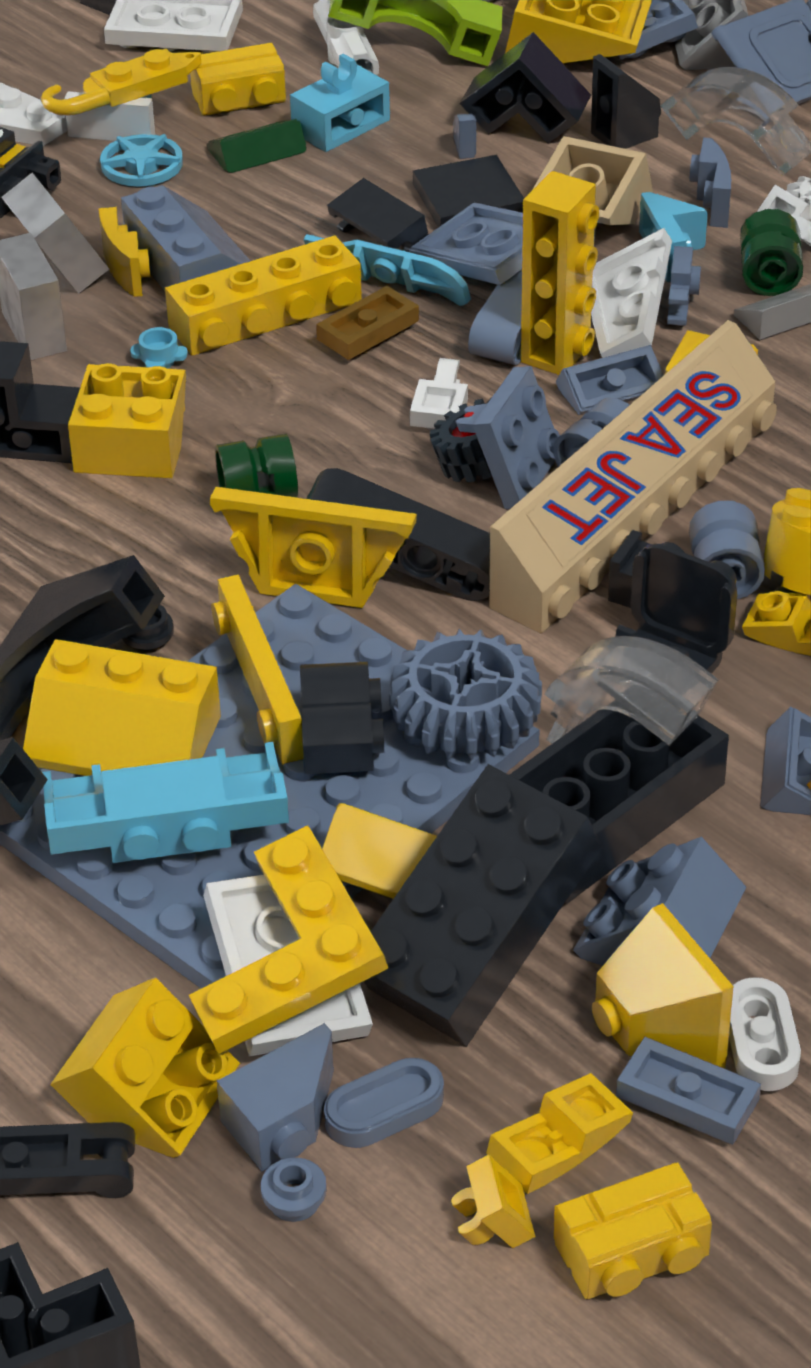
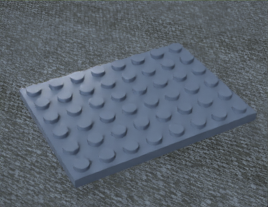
(162, 897)

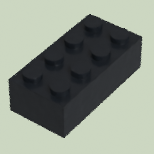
(627, 780)
(480, 902)

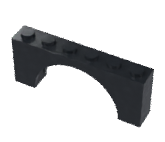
(82, 609)

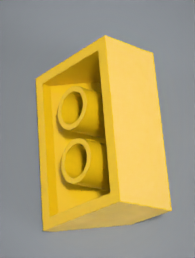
(118, 709)

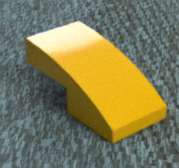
(564, 1133)

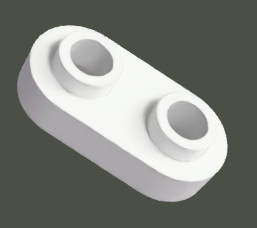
(766, 1038)

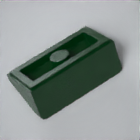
(258, 145)

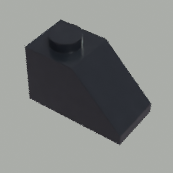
(621, 107)

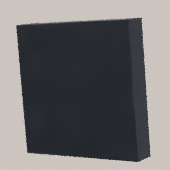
(457, 185)

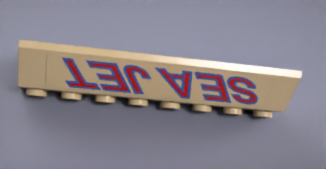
(628, 478)

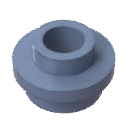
(293, 1202)

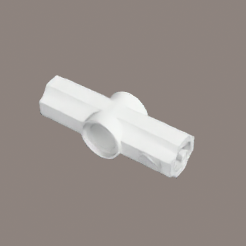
(344, 39)

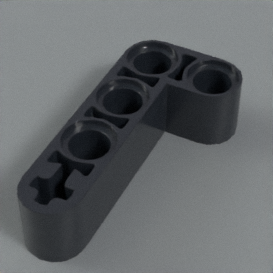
(439, 547)

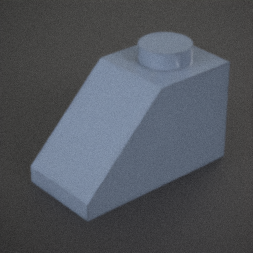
(279, 1098)

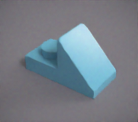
(682, 221)

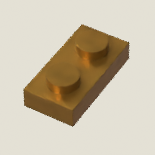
(367, 322)

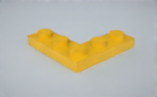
(328, 958)

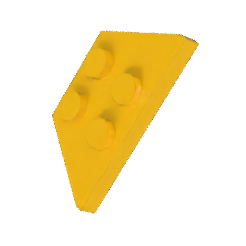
(312, 543)

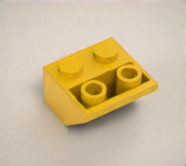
(128, 421)
(146, 1068)

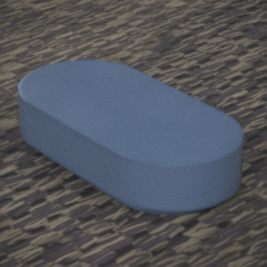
(384, 1102)

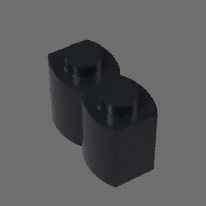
(338, 717)

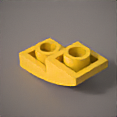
(122, 252)
(781, 621)

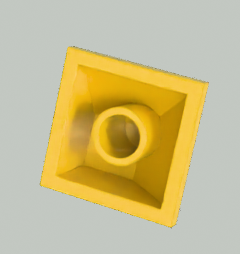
(665, 991)

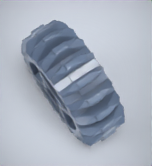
(465, 694)

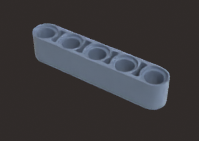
(498, 324)

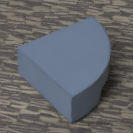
(465, 135)

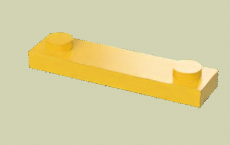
(277, 714)

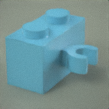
(341, 104)

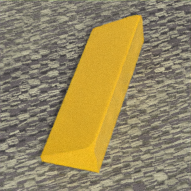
(373, 849)

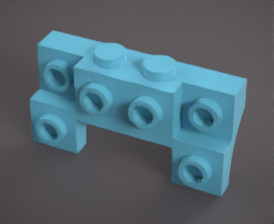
(165, 805)

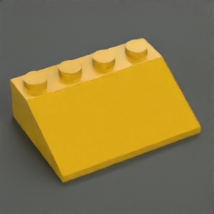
(581, 27)

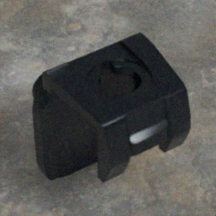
(683, 603)

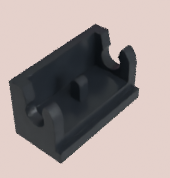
(379, 215)

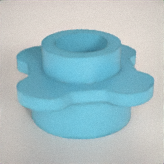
(158, 348)

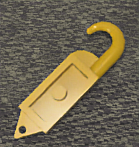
(125, 81)

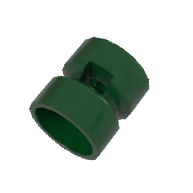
(771, 252)
(262, 468)

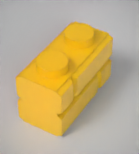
(238, 79)
(632, 1232)

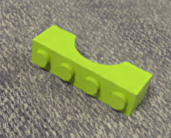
(462, 26)

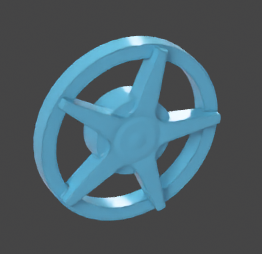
(141, 160)

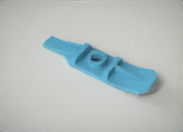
(406, 269)

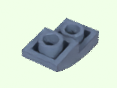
(714, 181)

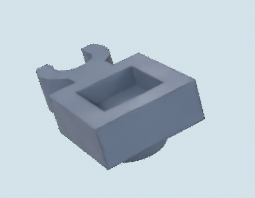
(684, 281)

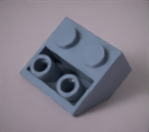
(684, 878)

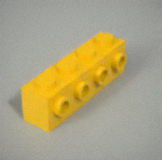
(558, 272)
(263, 295)

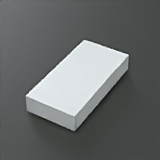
(110, 122)

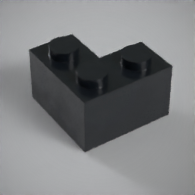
(527, 83)
(31, 414)
(66, 1327)

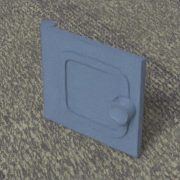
(773, 46)

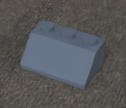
(179, 236)

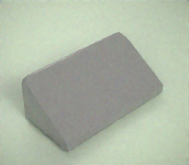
(777, 313)

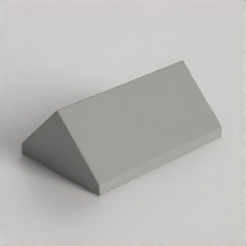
(698, 47)

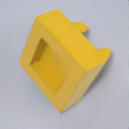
(498, 1204)

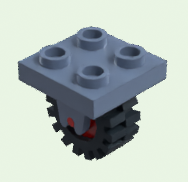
(500, 438)

